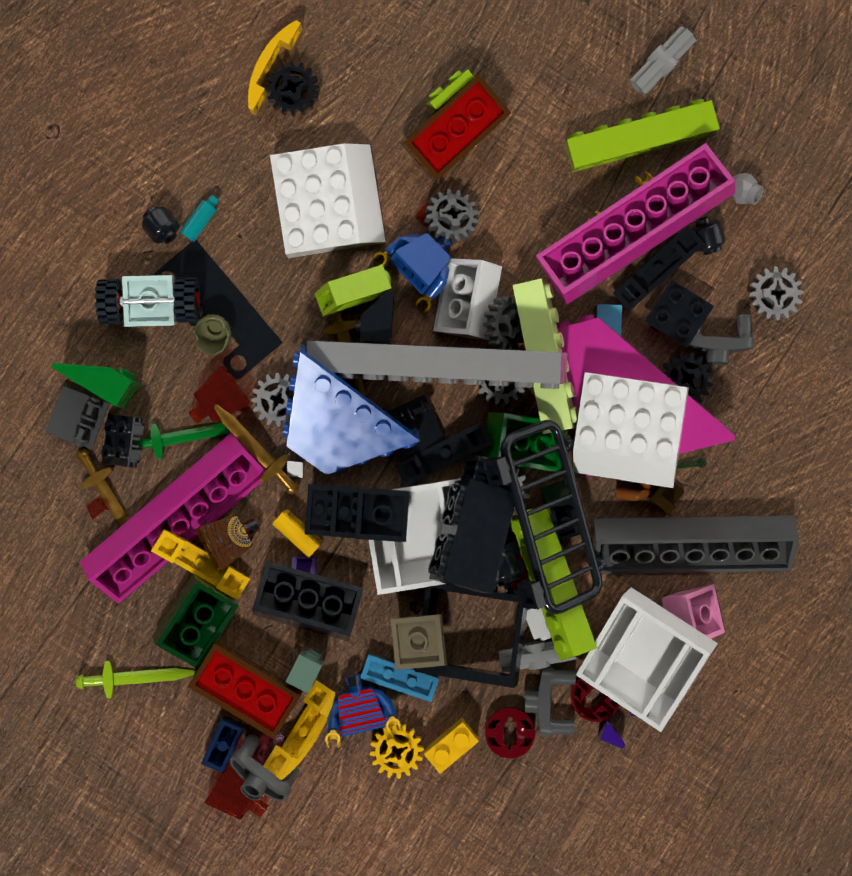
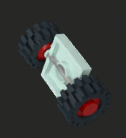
(148, 300)

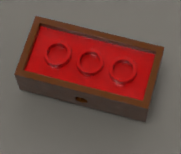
(455, 128)
(245, 689)

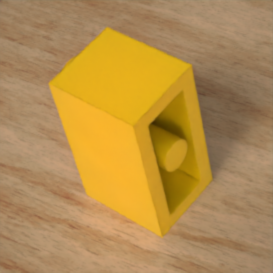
(451, 745)

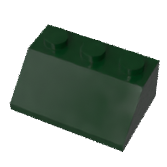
(194, 621)

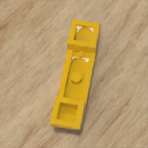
(285, 38)
(197, 561)
(305, 732)

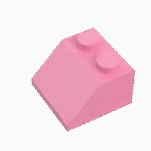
(697, 608)

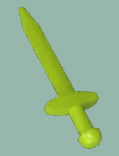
(110, 678)

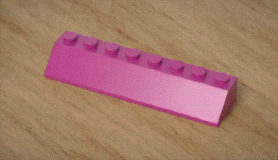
(636, 223)
(189, 502)

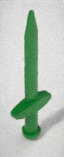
(160, 440)

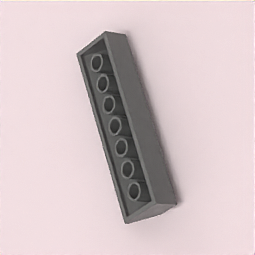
(696, 544)

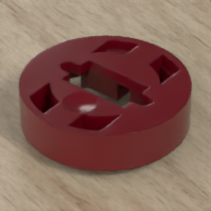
(589, 713)
(498, 732)

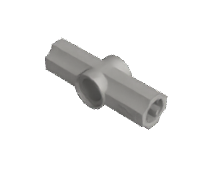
(662, 61)
(534, 656)

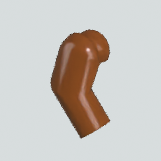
(634, 494)

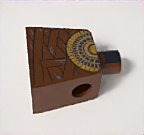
(227, 539)

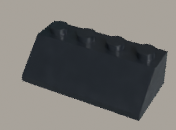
(307, 601)

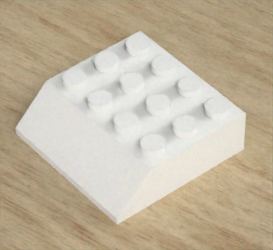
(327, 199)
(629, 429)
(406, 564)
(646, 659)

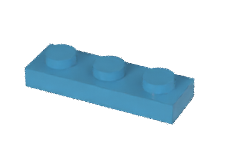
(406, 680)

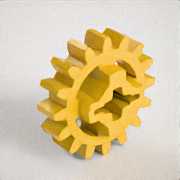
(386, 755)

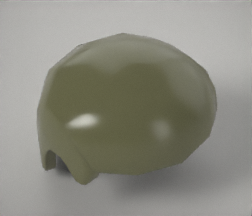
(212, 334)

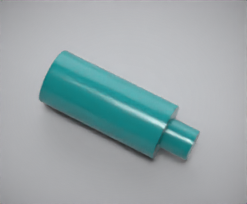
(200, 218)

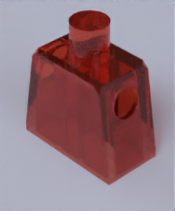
(222, 391)
(229, 798)

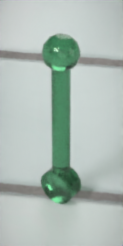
(701, 463)

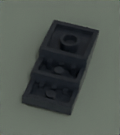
(357, 512)

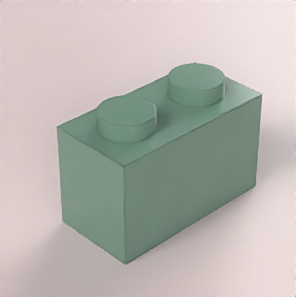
(306, 669)

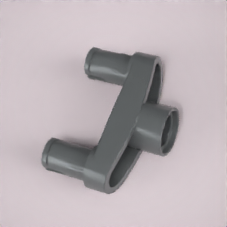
(720, 347)
(539, 701)
(257, 778)

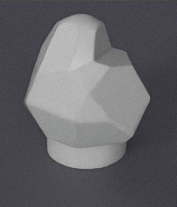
(747, 189)

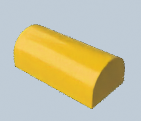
(294, 530)

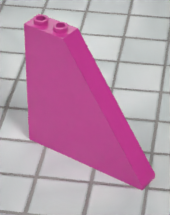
(601, 350)

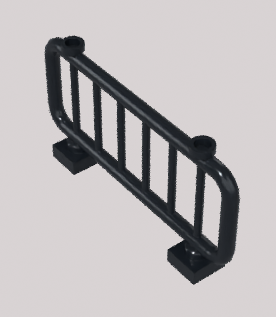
(501, 472)

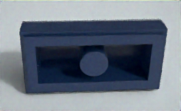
(223, 744)

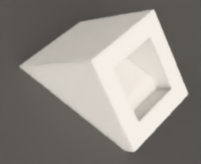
(295, 469)

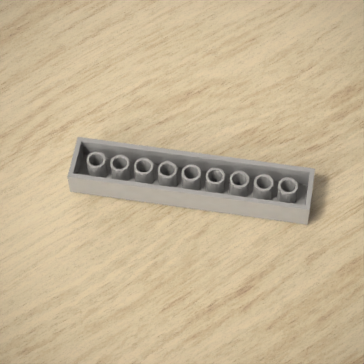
(444, 363)

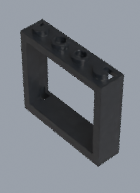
(475, 674)

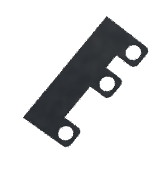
(224, 299)

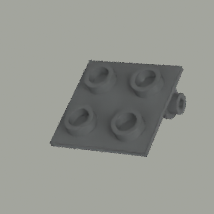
(77, 417)

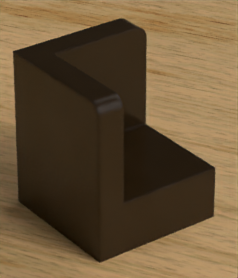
(666, 497)

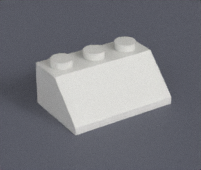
(466, 298)

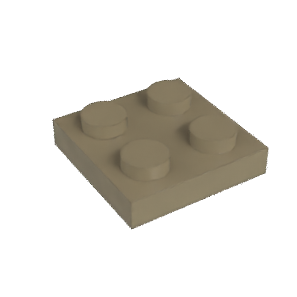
(418, 642)

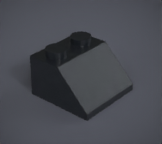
(377, 321)

